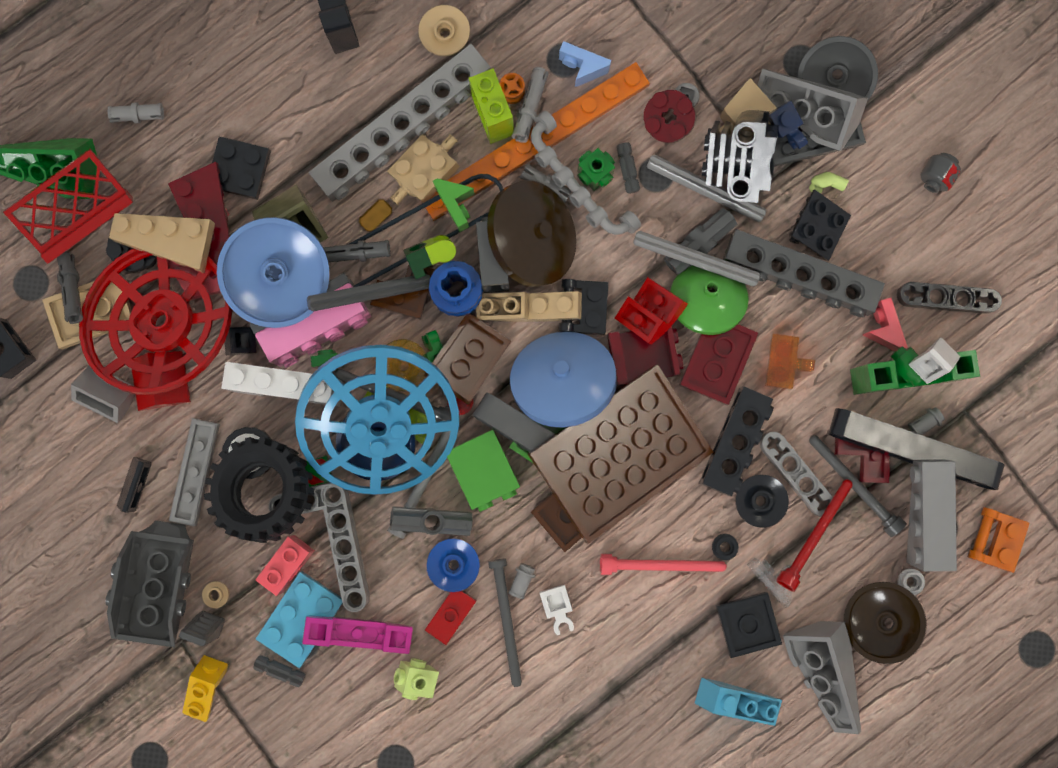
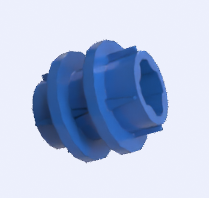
(442, 280)

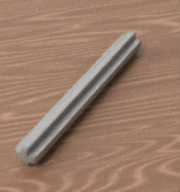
(698, 185)
(696, 258)

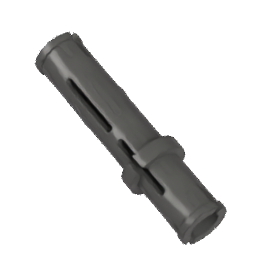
(360, 251)
(69, 279)

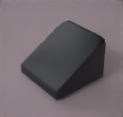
(240, 341)

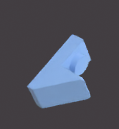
(590, 64)

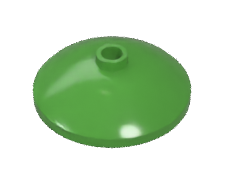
(708, 311)

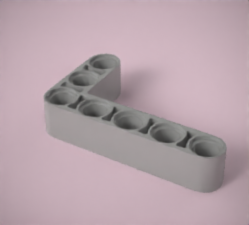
(336, 535)

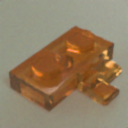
(784, 361)

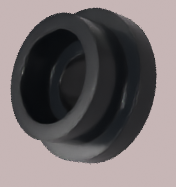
(733, 547)

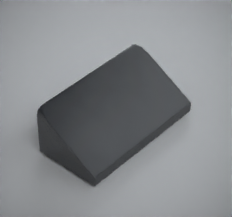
(133, 485)

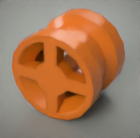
(513, 82)

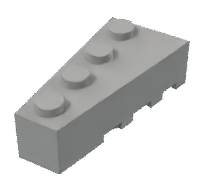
(932, 516)

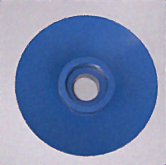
(443, 575)

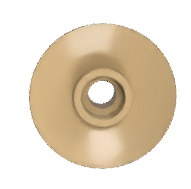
(444, 19)

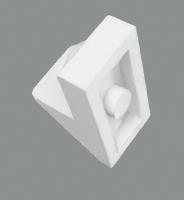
(935, 361)

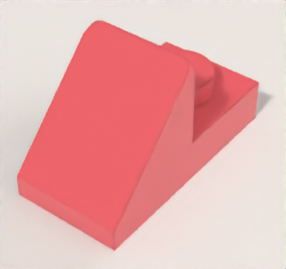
(890, 333)

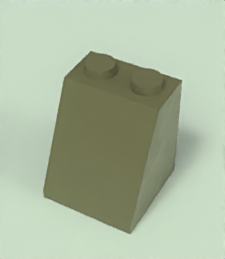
(295, 207)

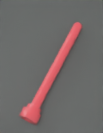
(611, 564)

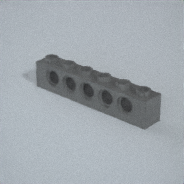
(867, 289)

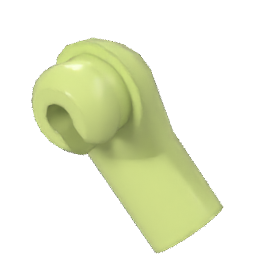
(828, 179)

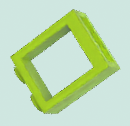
(491, 106)

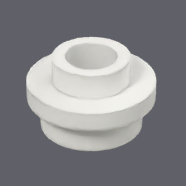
(919, 581)

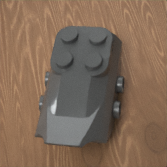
(150, 585)

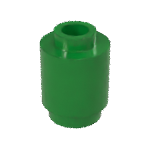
(902, 359)

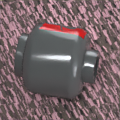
(940, 172)

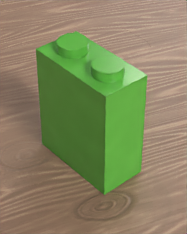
(483, 471)

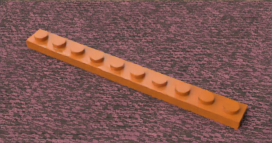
(568, 121)

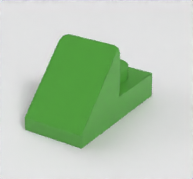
(452, 195)

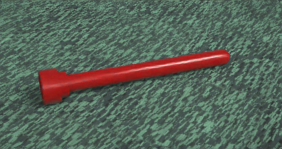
(790, 577)

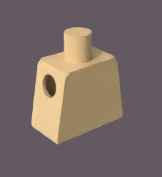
(748, 98)

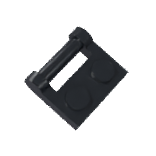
(593, 307)

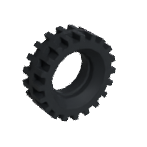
(229, 479)

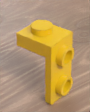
(202, 687)

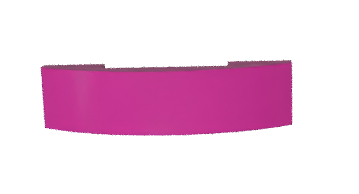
(357, 633)

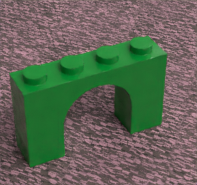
(884, 377)

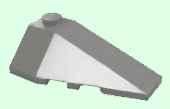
(827, 112)

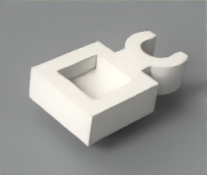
(556, 604)

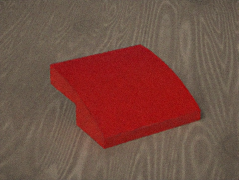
(651, 311)

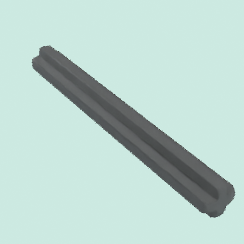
(367, 292)

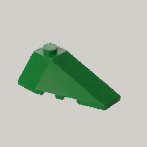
(42, 159)

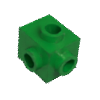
(594, 177)

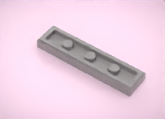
(194, 472)

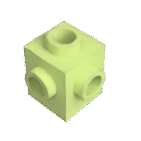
(415, 679)

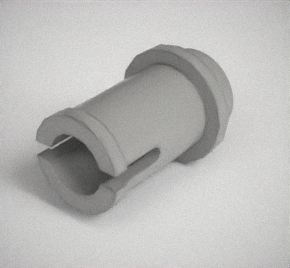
(927, 421)
(522, 580)

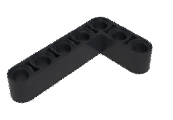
(338, 25)

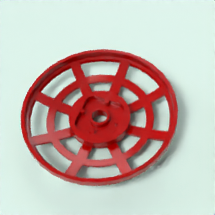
(143, 323)

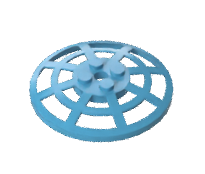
(377, 409)

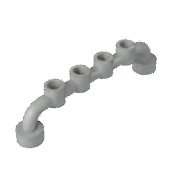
(564, 176)

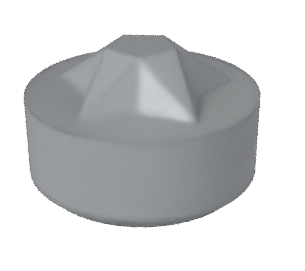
(690, 91)

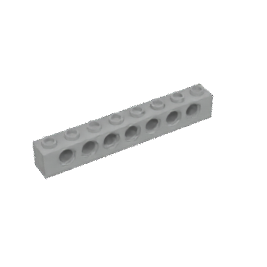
(324, 174)

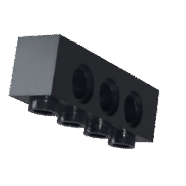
(761, 408)

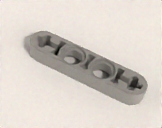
(800, 471)

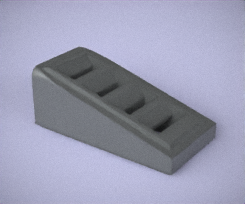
(203, 628)

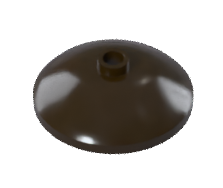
(866, 622)

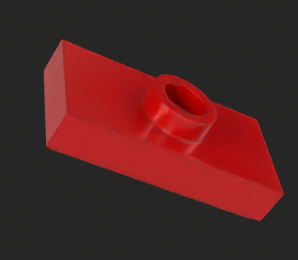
(450, 616)

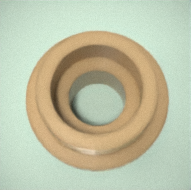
(223, 592)

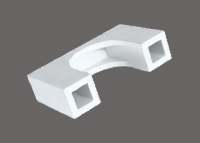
(272, 382)

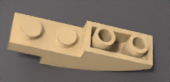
(530, 306)

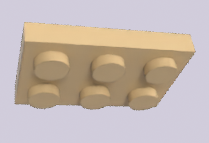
(68, 334)

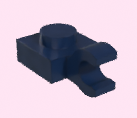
(788, 121)

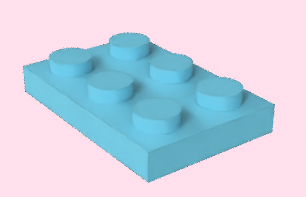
(286, 625)

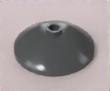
(847, 55)

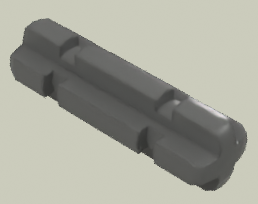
(628, 167)
(279, 671)

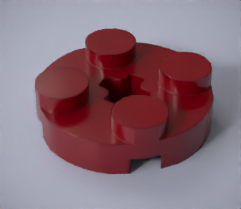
(678, 128)

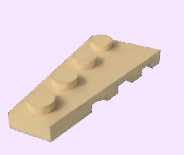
(172, 238)

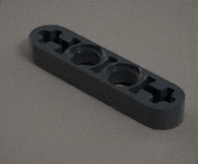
(949, 297)

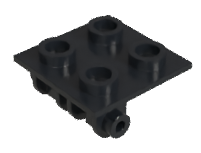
(820, 225)

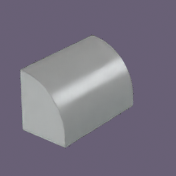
(100, 396)

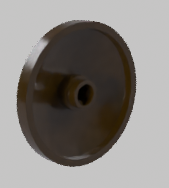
(531, 233)

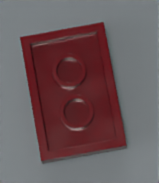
(719, 363)

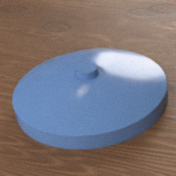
(271, 271)
(563, 379)

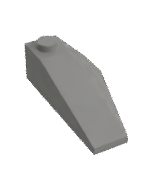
(827, 664)

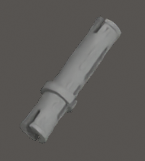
(528, 110)

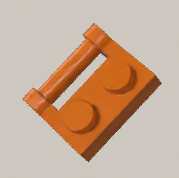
(1005, 543)

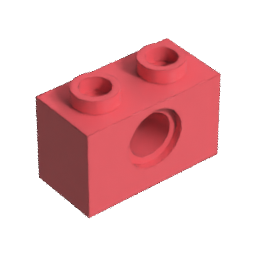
(285, 565)

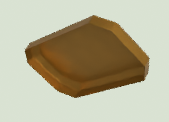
(375, 215)

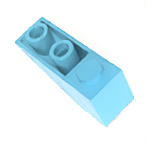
(737, 702)

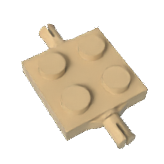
(420, 166)

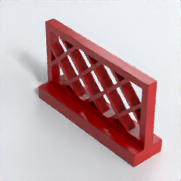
(81, 226)

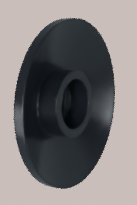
(775, 501)

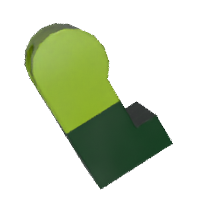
(428, 253)

